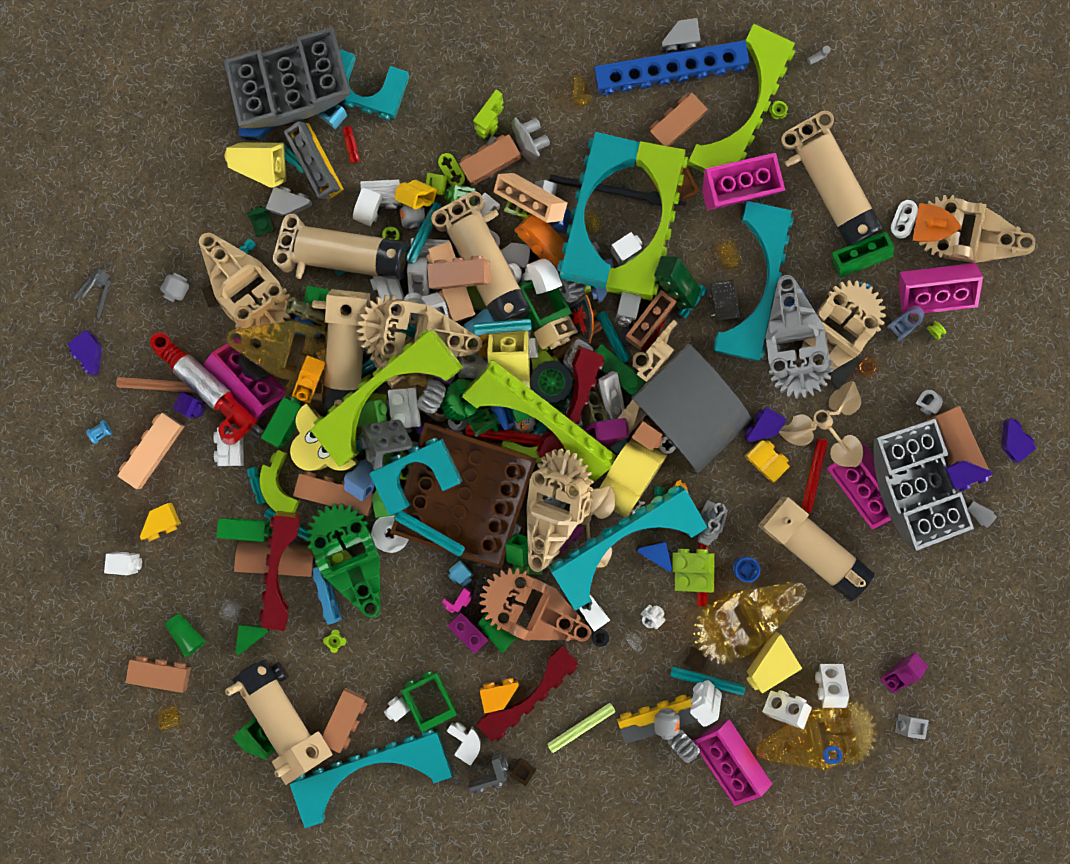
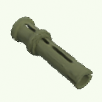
(305, 311)

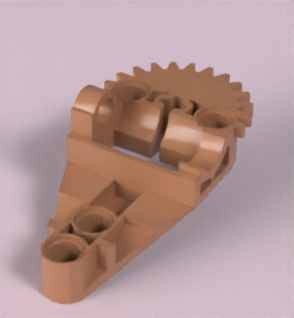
(546, 617)

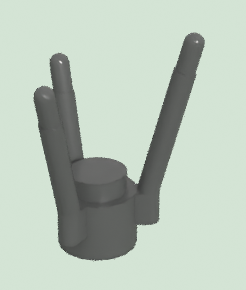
(97, 278)

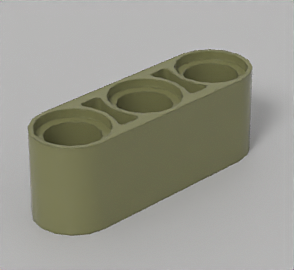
(594, 410)

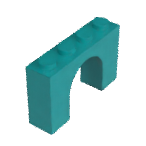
(387, 100)
(433, 455)

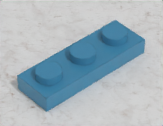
(327, 597)

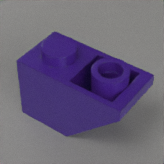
(88, 351)
(189, 405)
(767, 425)
(1015, 442)
(964, 473)

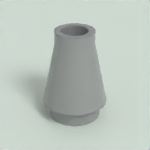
(982, 514)

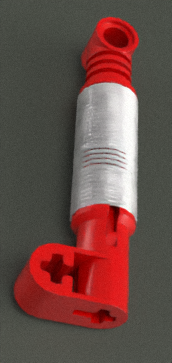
(207, 388)

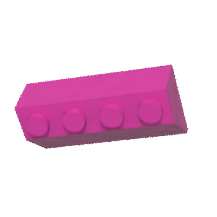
(742, 181)
(941, 288)
(254, 396)
(862, 488)
(732, 763)

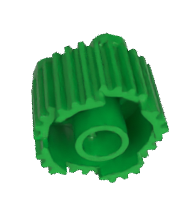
(453, 403)

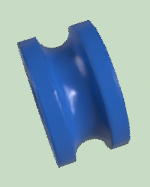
(831, 749)

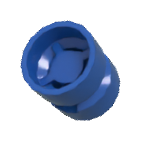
(746, 569)

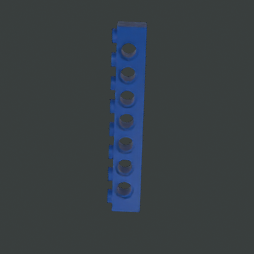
(735, 50)

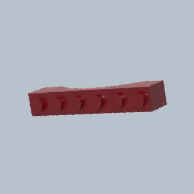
(585, 368)
(276, 609)
(558, 665)

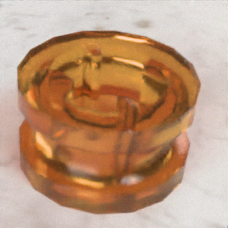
(865, 361)

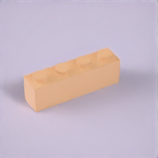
(530, 197)
(457, 298)
(150, 451)

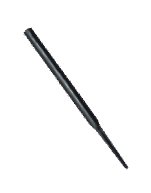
(652, 197)

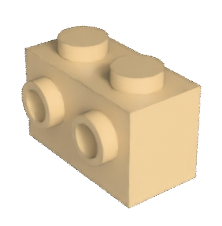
(555, 333)

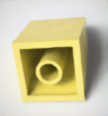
(258, 161)
(511, 353)
(772, 664)

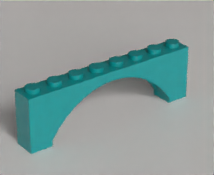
(770, 228)
(581, 260)
(577, 569)
(421, 753)

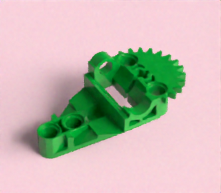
(353, 573)

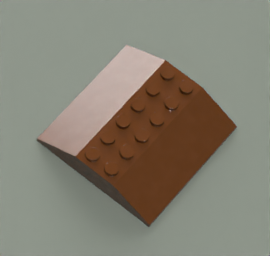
(478, 510)

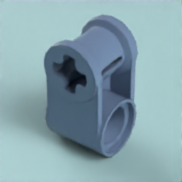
(904, 324)

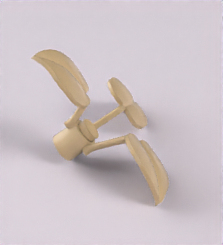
(849, 449)
(602, 507)

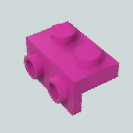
(462, 600)

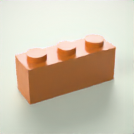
(541, 239)

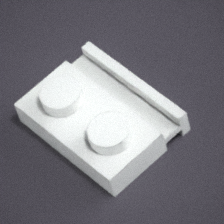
(404, 406)

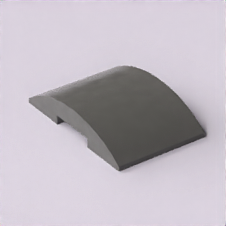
(287, 81)
(693, 407)
(916, 486)

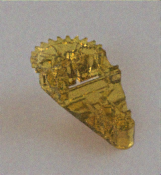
(276, 345)
(760, 609)
(805, 745)

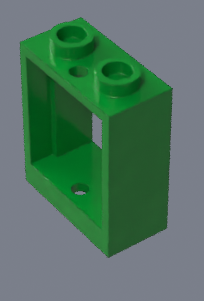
(557, 300)
(283, 422)
(244, 529)
(436, 719)

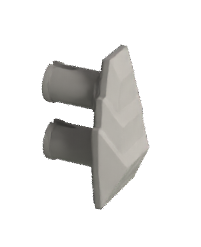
(527, 146)
(714, 518)

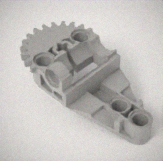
(792, 325)

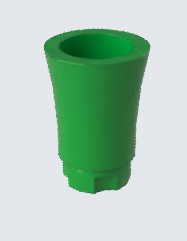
(184, 635)
(500, 638)

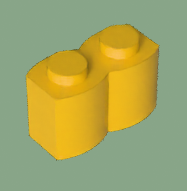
(415, 194)
(767, 460)

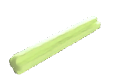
(581, 727)

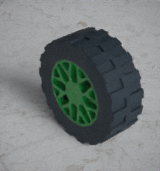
(551, 381)

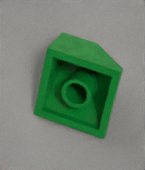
(254, 740)

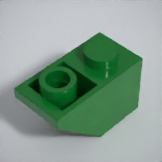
(517, 550)

